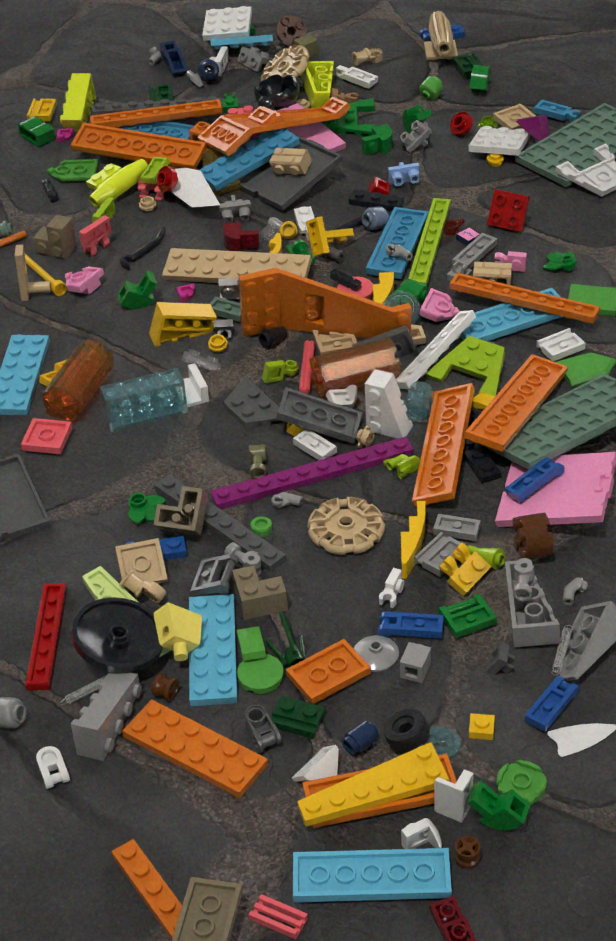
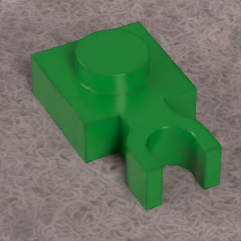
(229, 102)

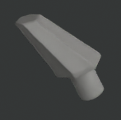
(195, 78)

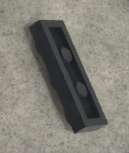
(370, 199)
(480, 462)

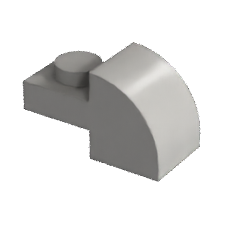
(229, 288)

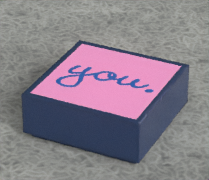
(467, 236)

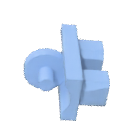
(403, 173)

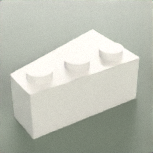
(384, 407)

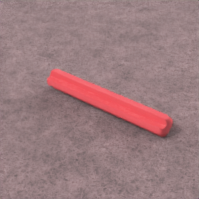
(305, 380)

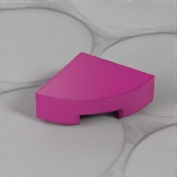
(65, 134)
(185, 292)

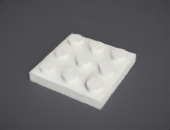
(227, 23)
(499, 141)

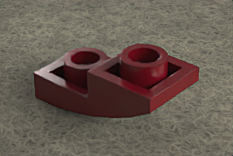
(451, 921)

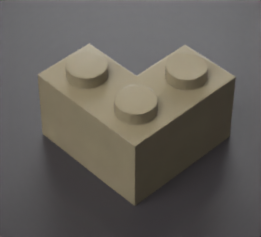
(56, 238)
(185, 518)
(258, 597)

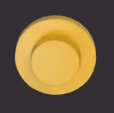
(495, 160)
(288, 230)
(217, 343)

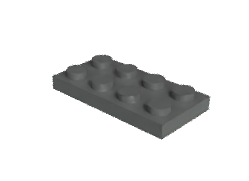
(319, 415)

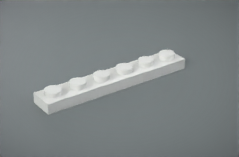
(435, 348)

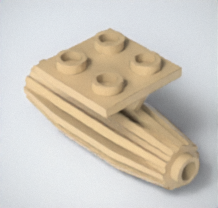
(442, 43)

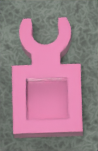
(517, 259)

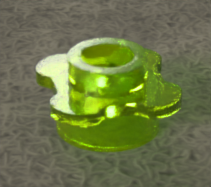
(488, 121)

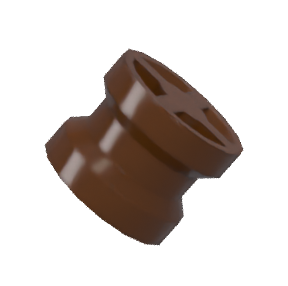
(165, 687)
(470, 846)

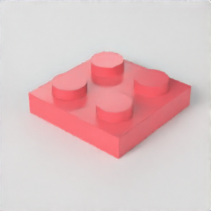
(46, 436)

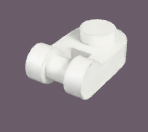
(48, 760)

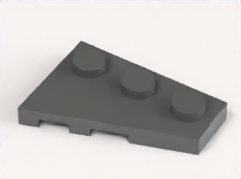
(401, 338)

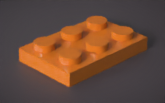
(328, 671)

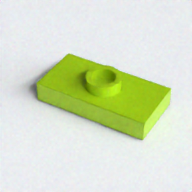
(151, 172)

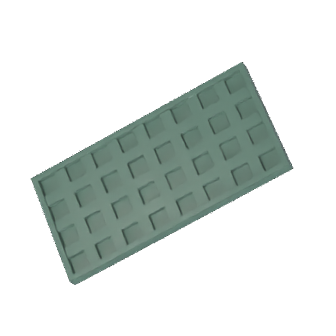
(573, 144)
(565, 423)

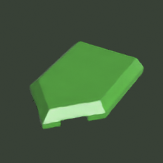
(74, 170)
(586, 367)

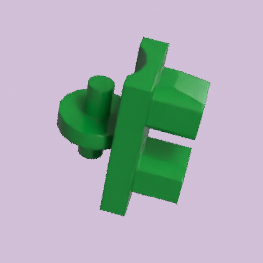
(299, 247)

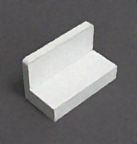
(221, 59)
(195, 387)
(452, 798)

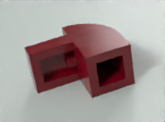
(237, 239)

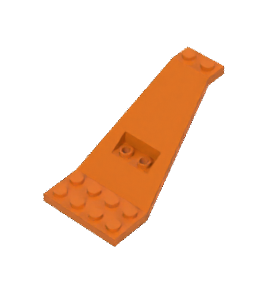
(235, 129)
(301, 304)

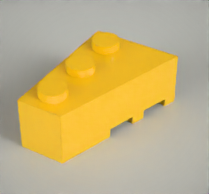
(180, 320)

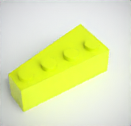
(318, 81)
(78, 101)

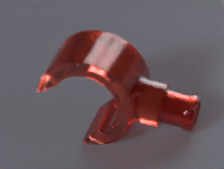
(452, 226)

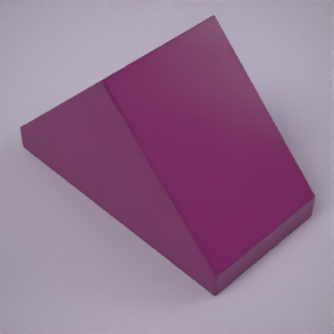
(536, 126)

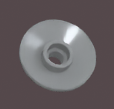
(378, 652)

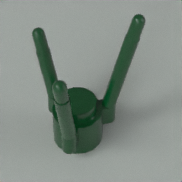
(292, 654)

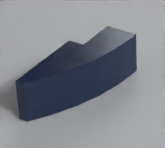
(173, 58)

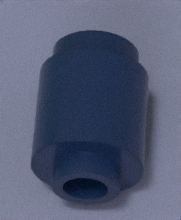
(360, 737)

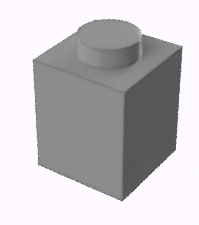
(415, 662)

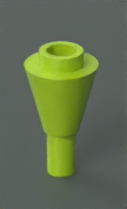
(492, 556)

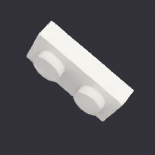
(314, 445)

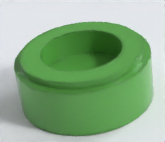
(261, 526)

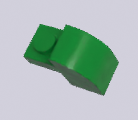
(480, 78)
(413, 114)
(379, 141)
(138, 295)
(496, 810)

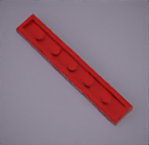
(46, 637)

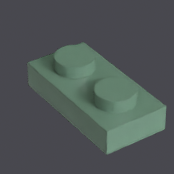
(226, 309)

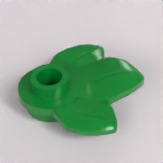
(565, 261)
(143, 507)

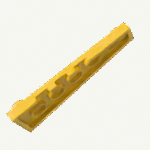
(382, 784)

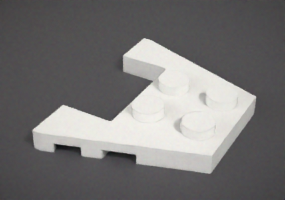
(597, 178)

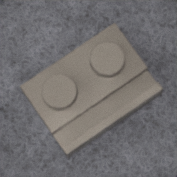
(436, 552)

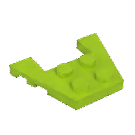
(473, 358)

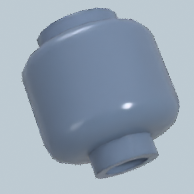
(375, 218)

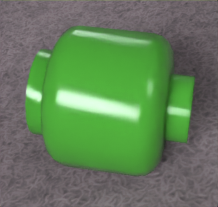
(431, 88)

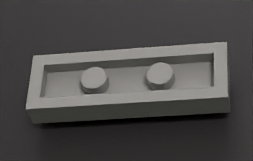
(475, 250)

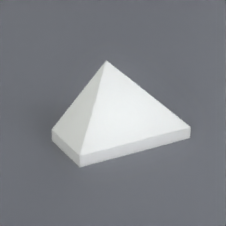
(322, 765)

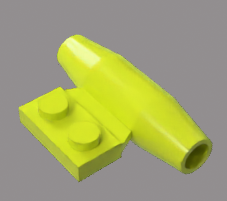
(114, 181)

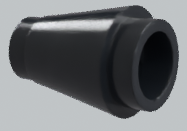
(271, 336)

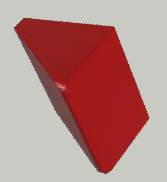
(380, 186)

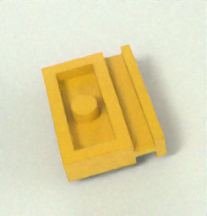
(42, 109)

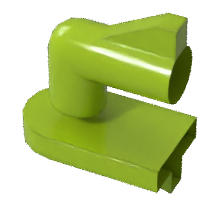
(404, 464)

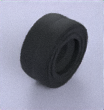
(403, 720)

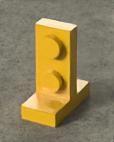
(320, 238)

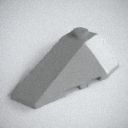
(593, 635)

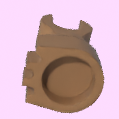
(349, 98)

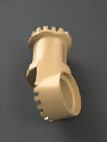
(372, 55)
(139, 586)

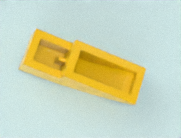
(384, 288)

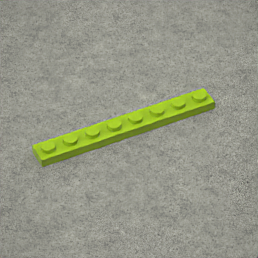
(430, 240)

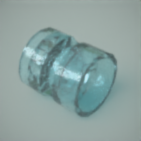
(418, 400)

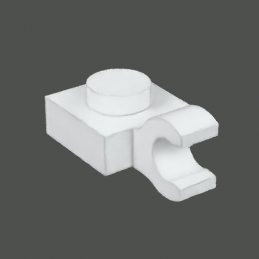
(392, 586)

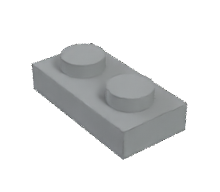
(457, 527)

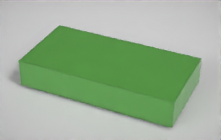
(251, 643)

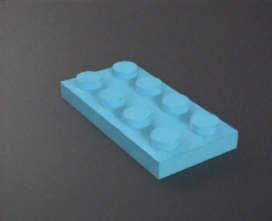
(264, 40)

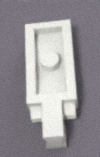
(356, 76)
(302, 215)

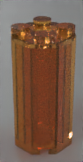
(353, 365)
(77, 380)

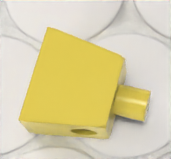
(178, 629)

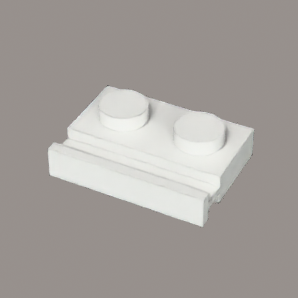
(561, 344)

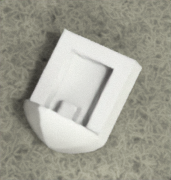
(344, 397)
(420, 833)

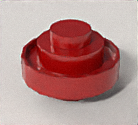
(461, 123)
(167, 179)

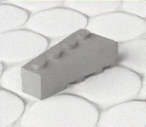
(531, 619)
(106, 715)

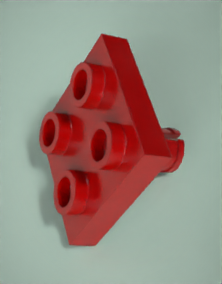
(508, 210)

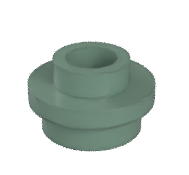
(6, 229)

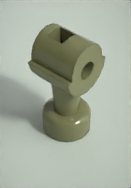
(257, 456)

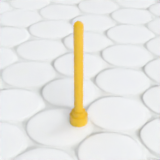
(57, 286)

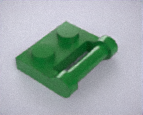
(468, 616)

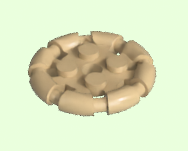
(287, 62)
(328, 522)

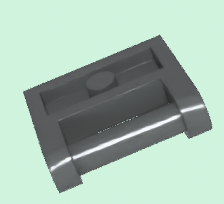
(208, 573)

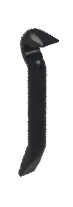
(140, 252)

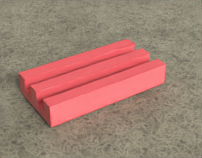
(281, 913)

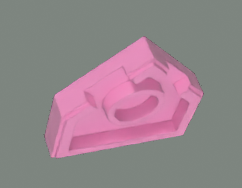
(84, 281)
(438, 306)

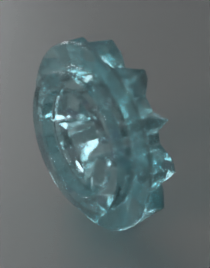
(447, 735)

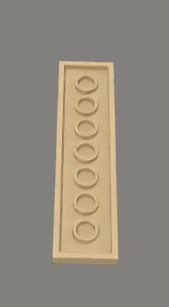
(211, 265)

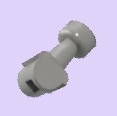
(246, 559)
(523, 573)

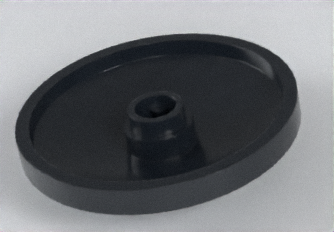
(116, 635)

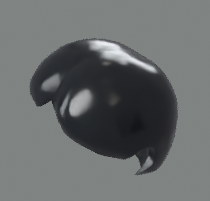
(277, 92)

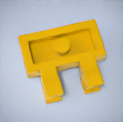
(470, 571)

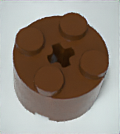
(533, 536)

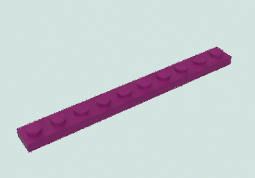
(310, 473)

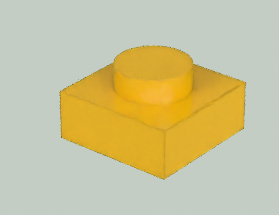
(481, 726)

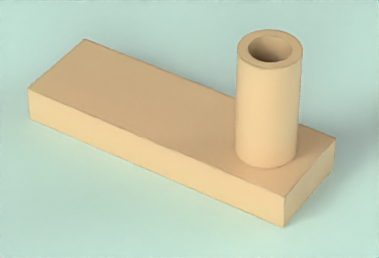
(24, 285)

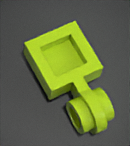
(275, 370)

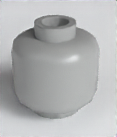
(11, 712)

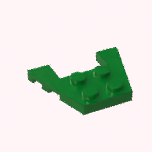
(349, 121)

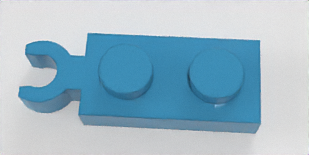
(556, 111)

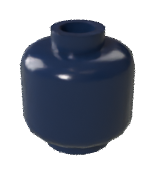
(208, 64)

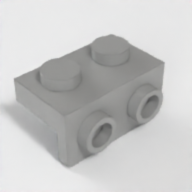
(253, 58)

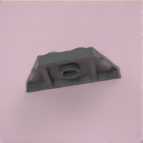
(251, 405)

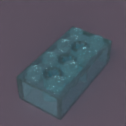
(144, 399)

